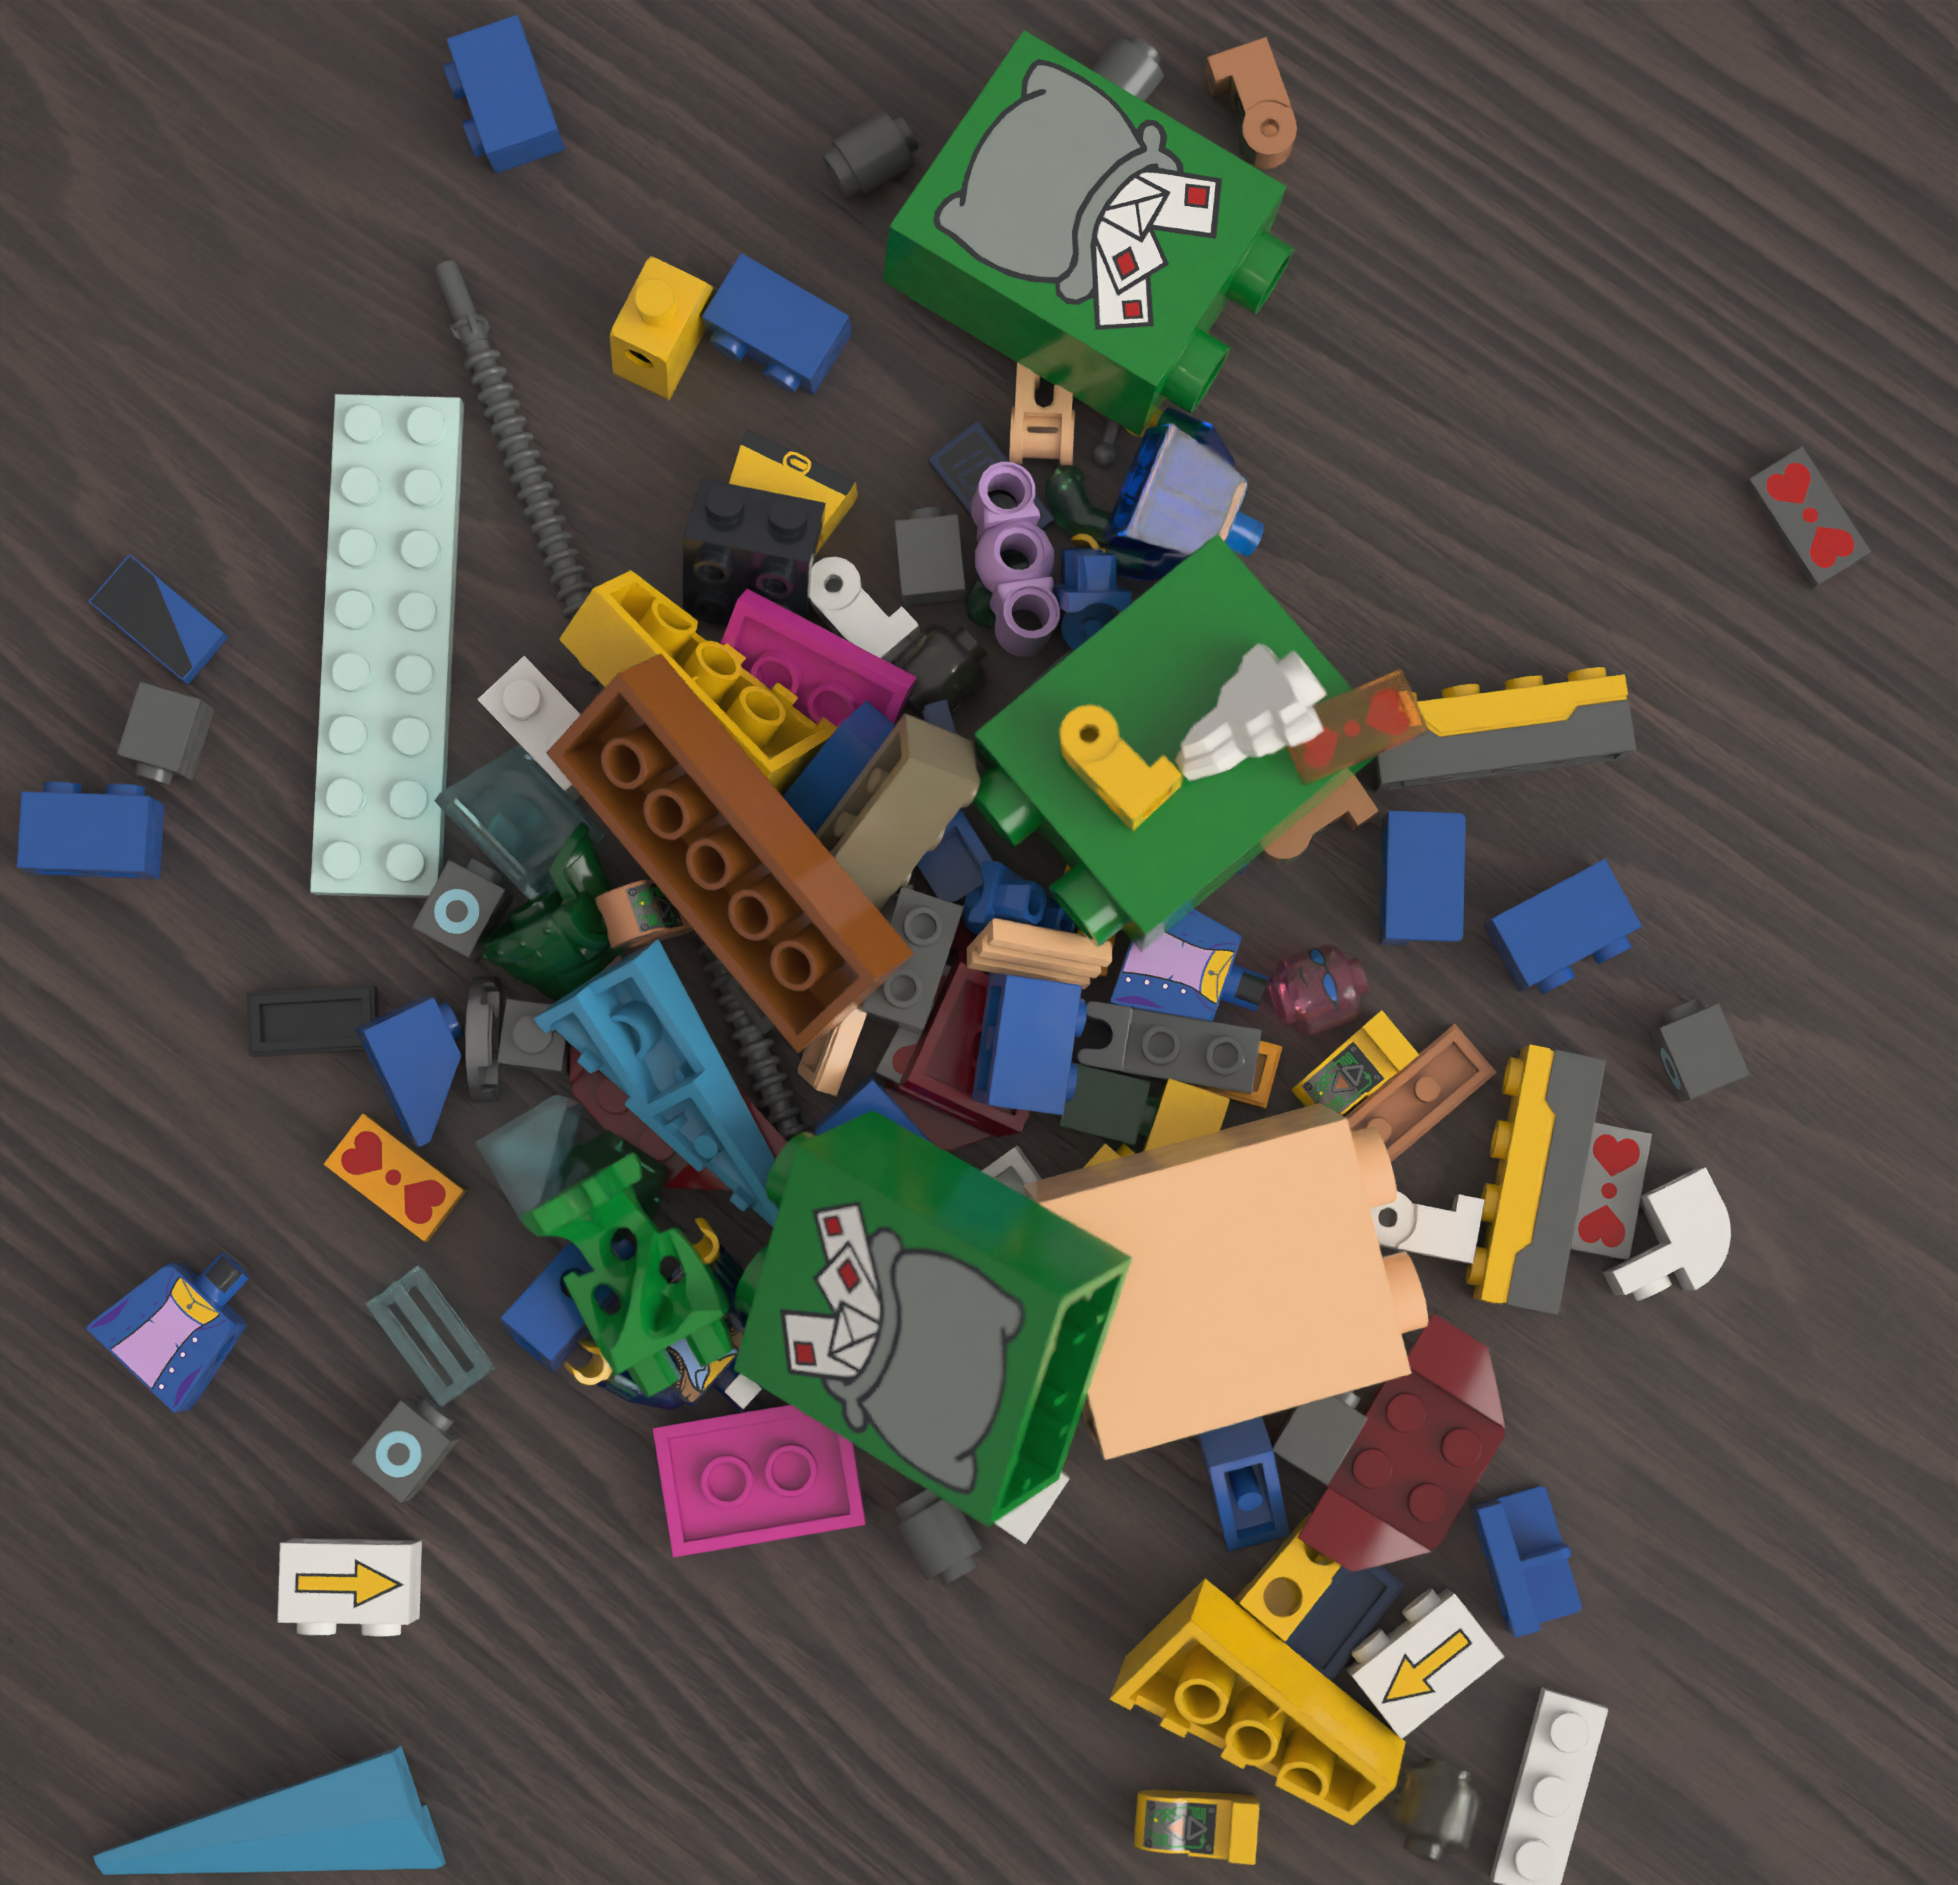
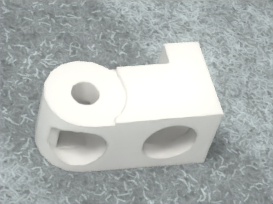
(852, 613)
(1430, 1230)

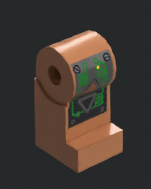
(1258, 100)
(1346, 802)
(640, 915)

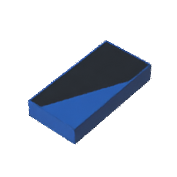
(158, 619)

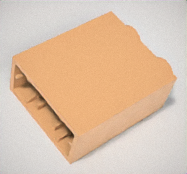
(1244, 1278)

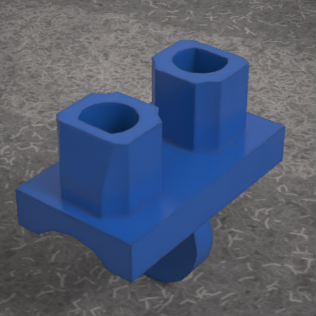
(1087, 593)
(1013, 899)

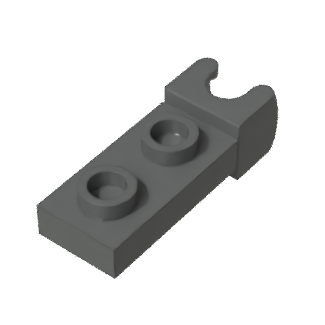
(1174, 1048)

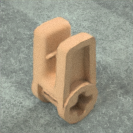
(1039, 430)

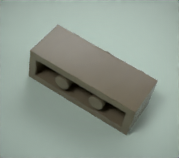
(900, 806)

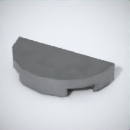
(483, 1038)

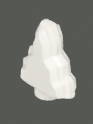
(1255, 714)

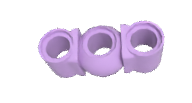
(1014, 530)

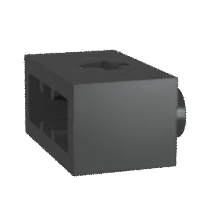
(928, 929)

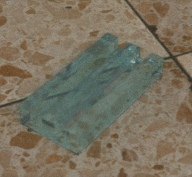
(398, 1292)

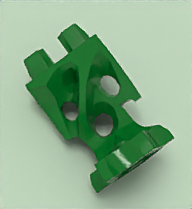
(651, 1308)

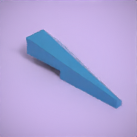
(654, 1047)
(331, 1822)

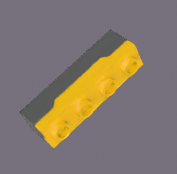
(1513, 731)
(1537, 1178)

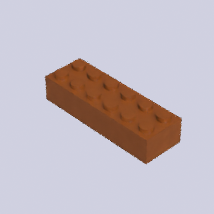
(728, 851)

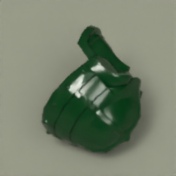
(559, 934)

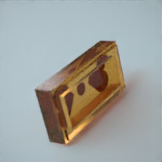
(1360, 727)

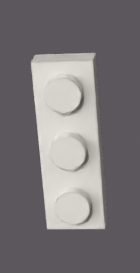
(1549, 1790)

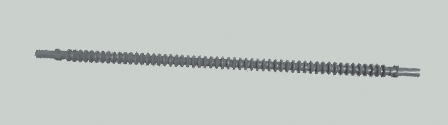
(471, 332)

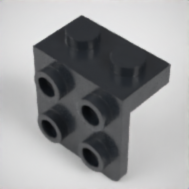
(751, 542)

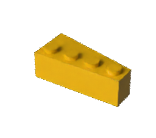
(633, 622)
(1262, 1703)

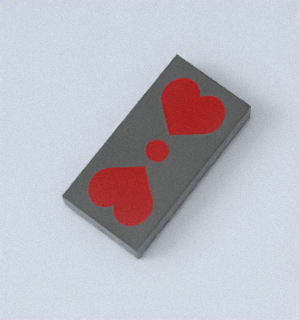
(1807, 517)

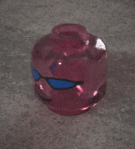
(1317, 989)

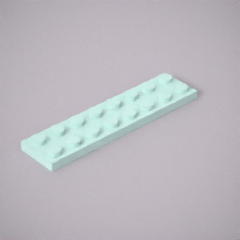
(387, 645)

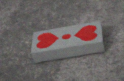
(1611, 1191)

